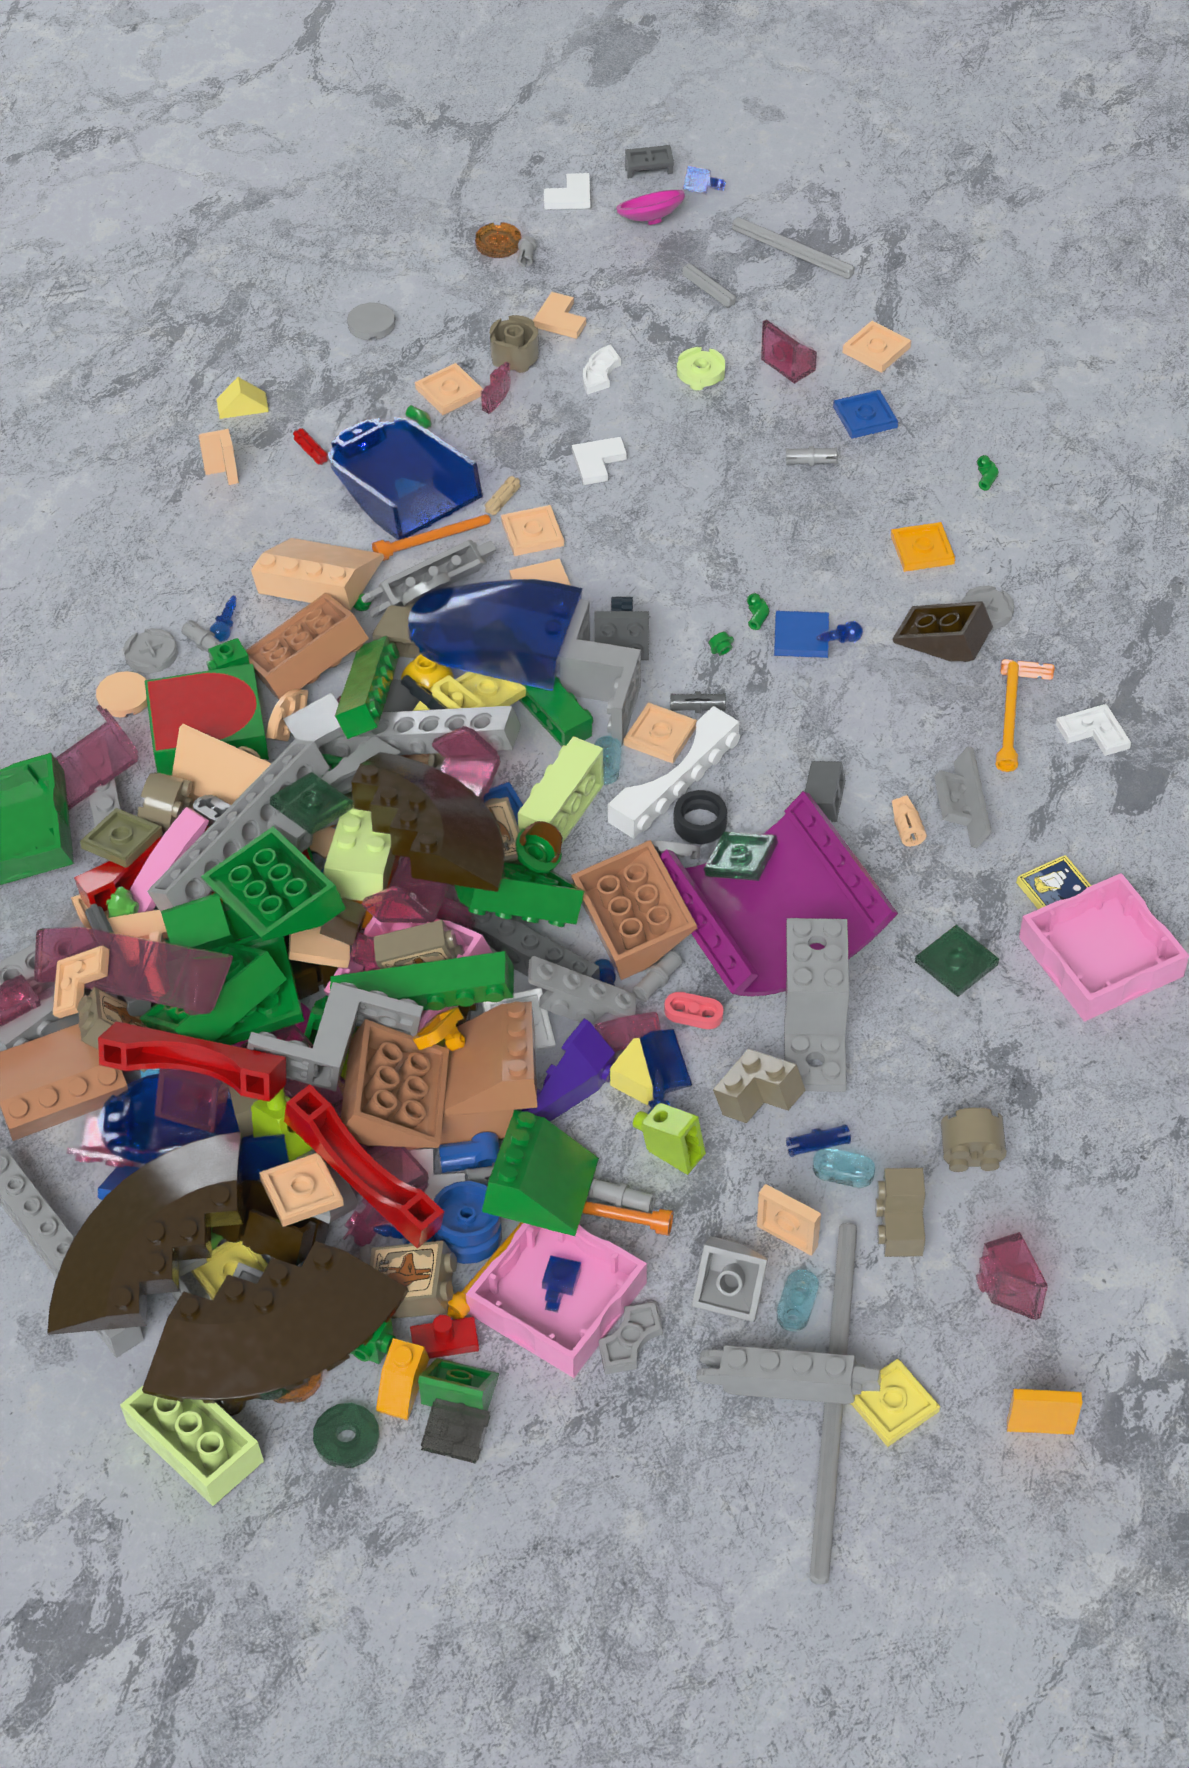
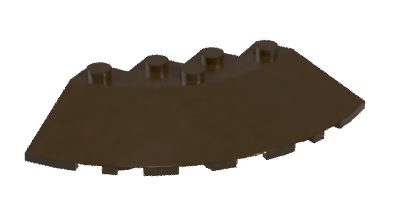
(431, 821)
(143, 1231)
(272, 1330)

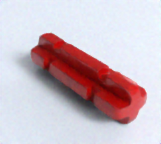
(310, 446)

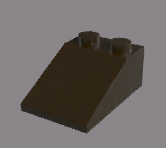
(946, 630)

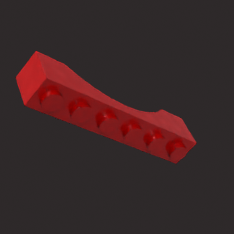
(102, 881)
(246, 1070)
(399, 1203)

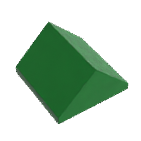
(199, 924)
(457, 1384)

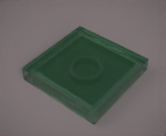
(311, 803)
(741, 856)
(957, 960)

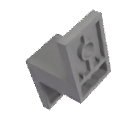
(600, 671)
(817, 1001)
(343, 1012)

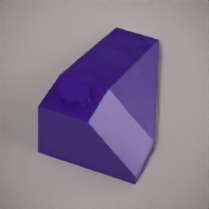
(578, 1073)

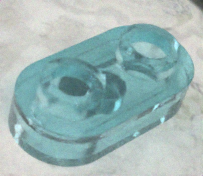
(611, 758)
(844, 1167)
(795, 1302)

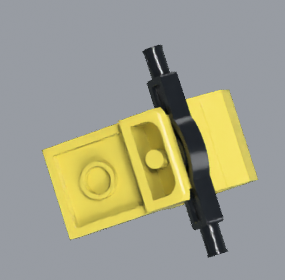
(466, 691)

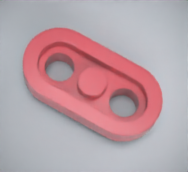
(694, 1010)

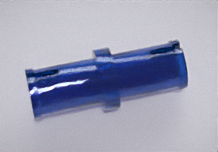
(818, 1140)

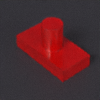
(446, 1336)

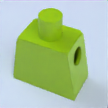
(269, 1120)
(672, 1136)

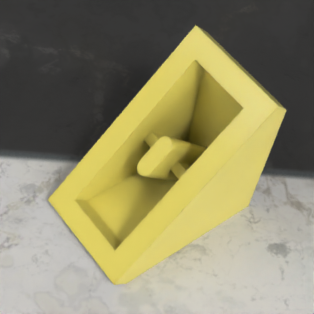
(241, 399)
(631, 1073)

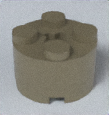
(514, 342)
(164, 799)
(973, 1140)

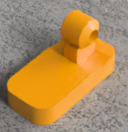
(441, 1027)

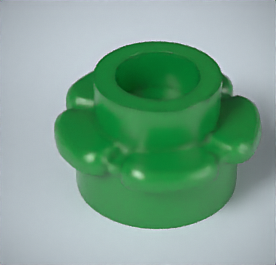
(721, 643)

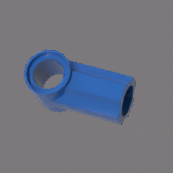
(471, 1154)

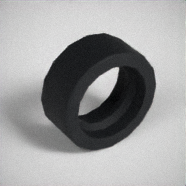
(700, 833)

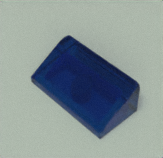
(664, 1054)

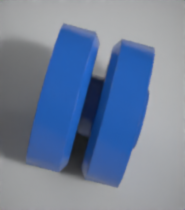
(464, 1226)

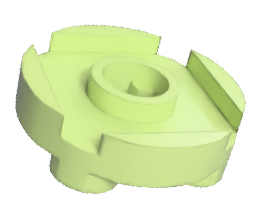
(711, 370)

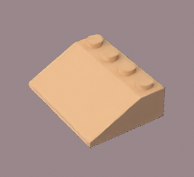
(309, 569)
(214, 766)

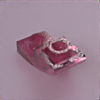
(497, 390)
(364, 952)
(621, 1031)

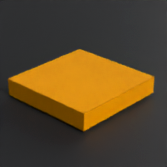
(922, 546)
(1044, 1411)

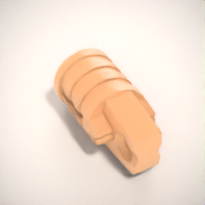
(907, 816)

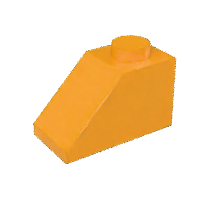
(400, 1378)

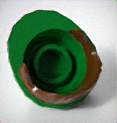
(539, 847)

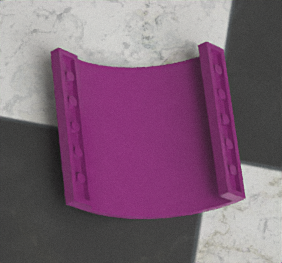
(806, 877)

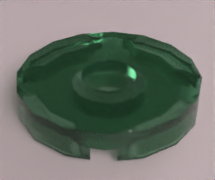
(342, 1418)

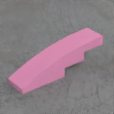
(171, 847)

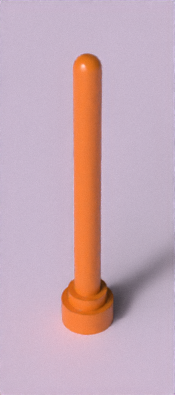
(388, 548)
(660, 1220)

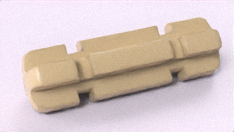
(502, 495)

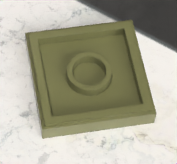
(121, 837)

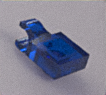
(699, 181)
(559, 1279)

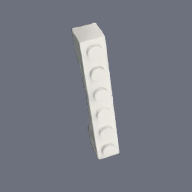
(641, 804)

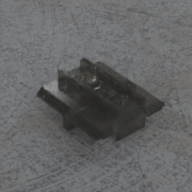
(455, 1430)

